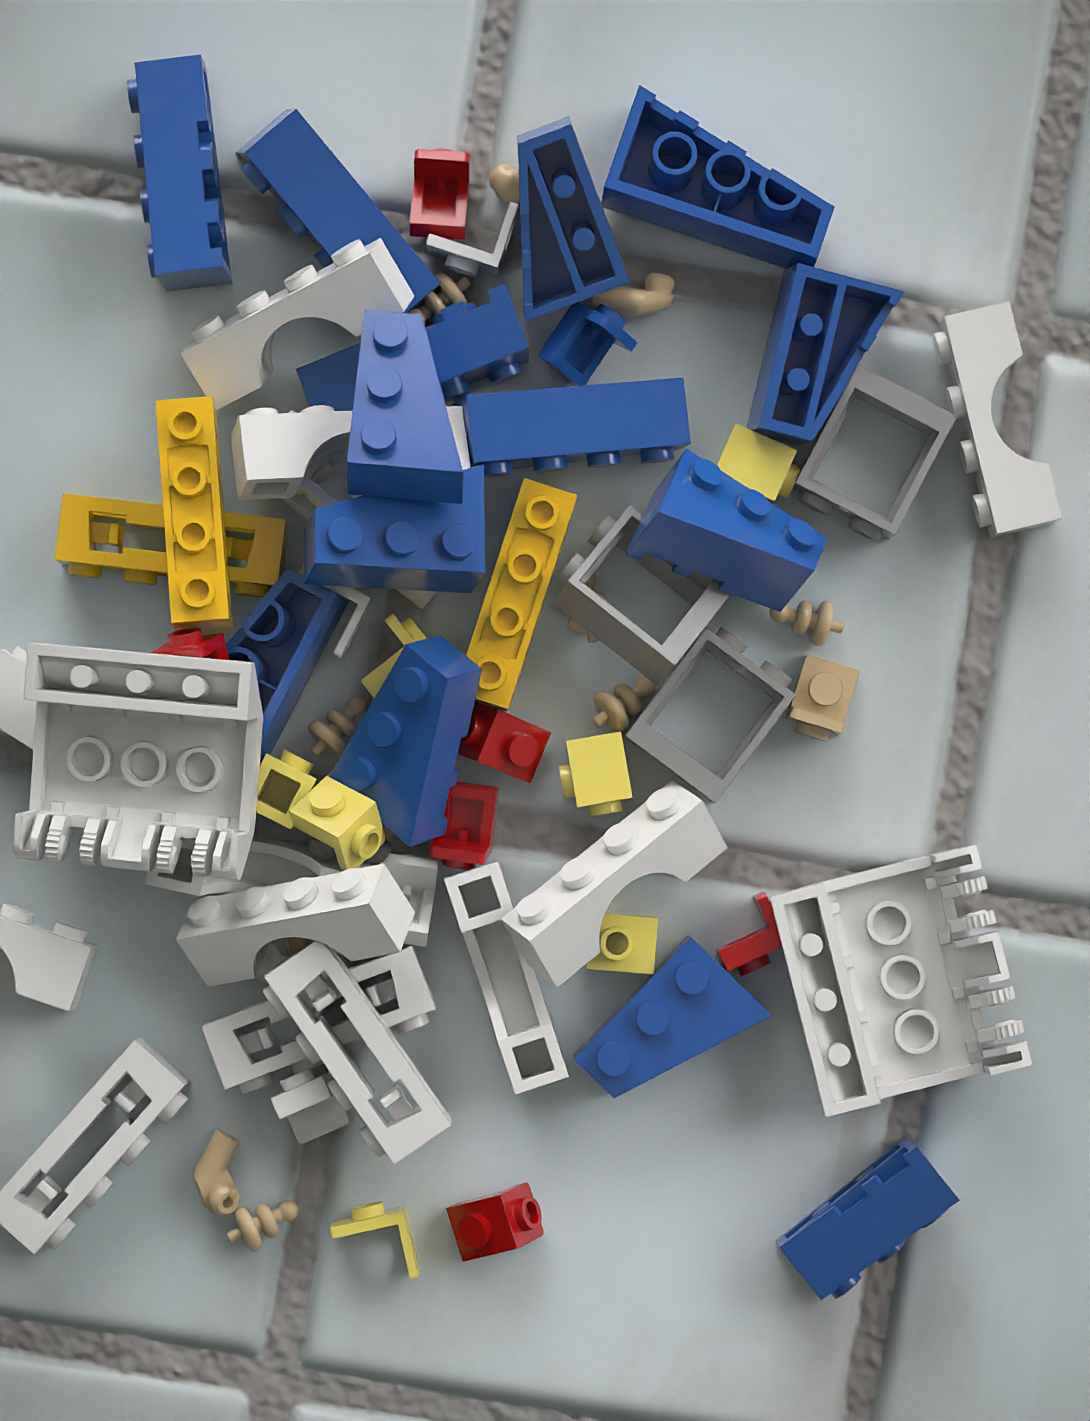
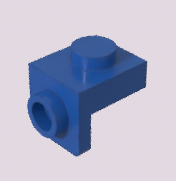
(583, 341)

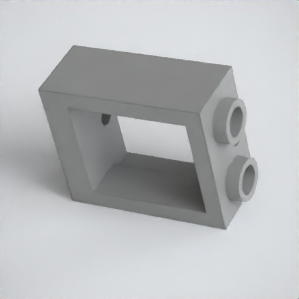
(899, 404)
(617, 630)
(766, 678)

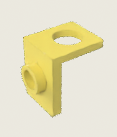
(374, 1216)

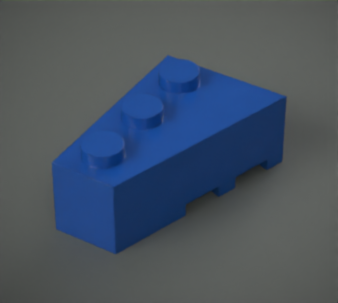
(668, 1020)

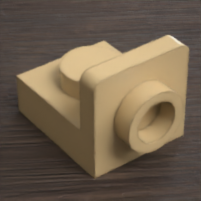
(822, 697)

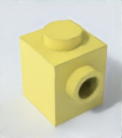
(759, 463)
(596, 773)
(282, 785)
(626, 944)

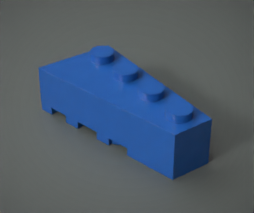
(180, 173)
(710, 190)
(324, 197)
(465, 347)
(575, 425)
(285, 642)

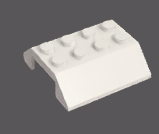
(141, 759)
(896, 980)

